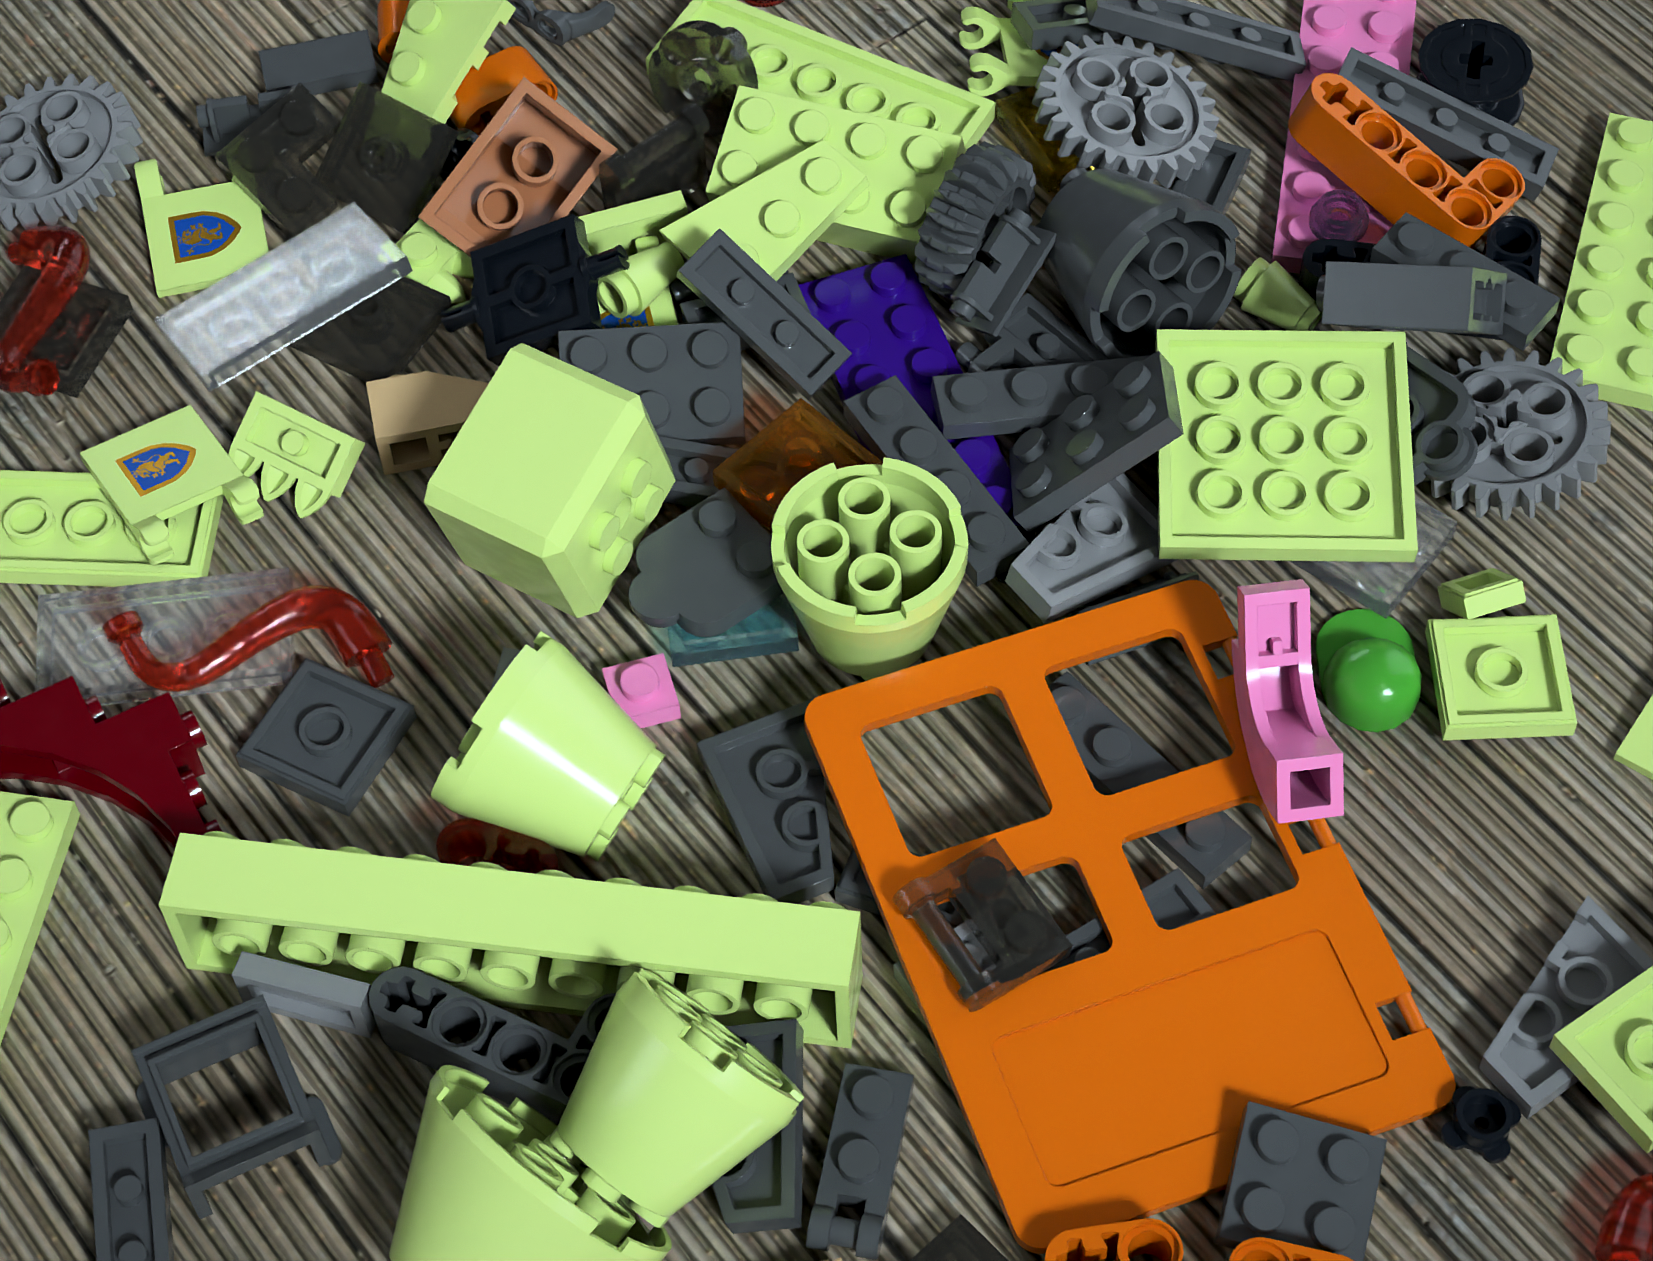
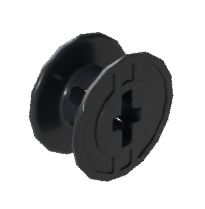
(1478, 65)

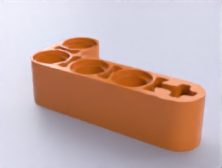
(1395, 168)

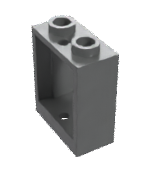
(1412, 297)

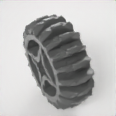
(967, 209)

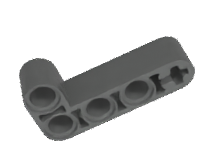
(499, 1041)

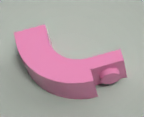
(1278, 710)

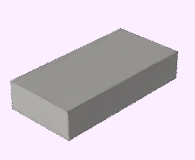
(306, 993)

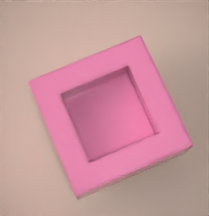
(643, 690)

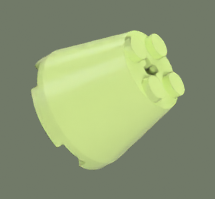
(870, 561)
(550, 755)
(668, 1101)

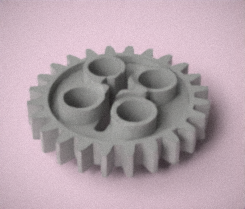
(1125, 110)
(89, 136)
(1532, 434)

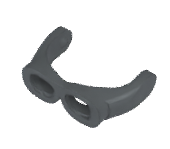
(565, 24)

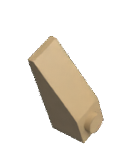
(419, 416)

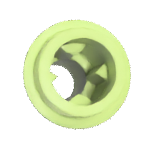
(636, 288)
(1276, 297)

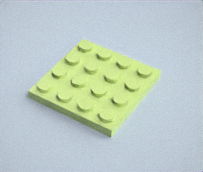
(1288, 447)

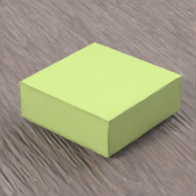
(1481, 593)

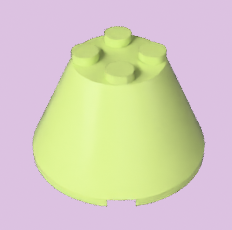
(500, 1191)

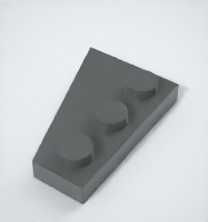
(774, 802)

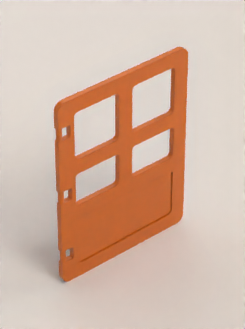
(1132, 1068)

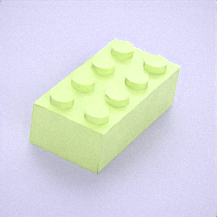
(898, 158)

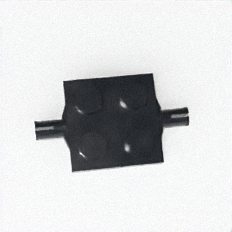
(535, 287)

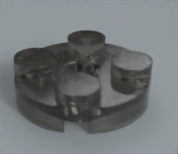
(706, 47)

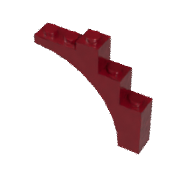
(134, 759)

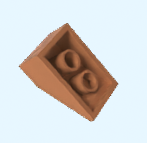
(518, 173)

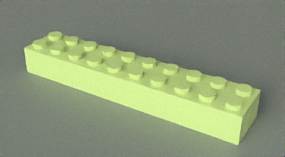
(511, 933)

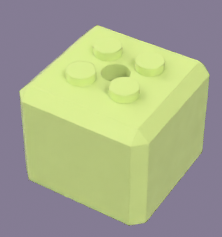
(551, 481)

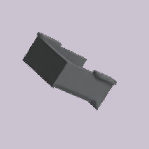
(208, 1044)

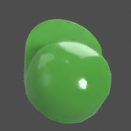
(1367, 670)

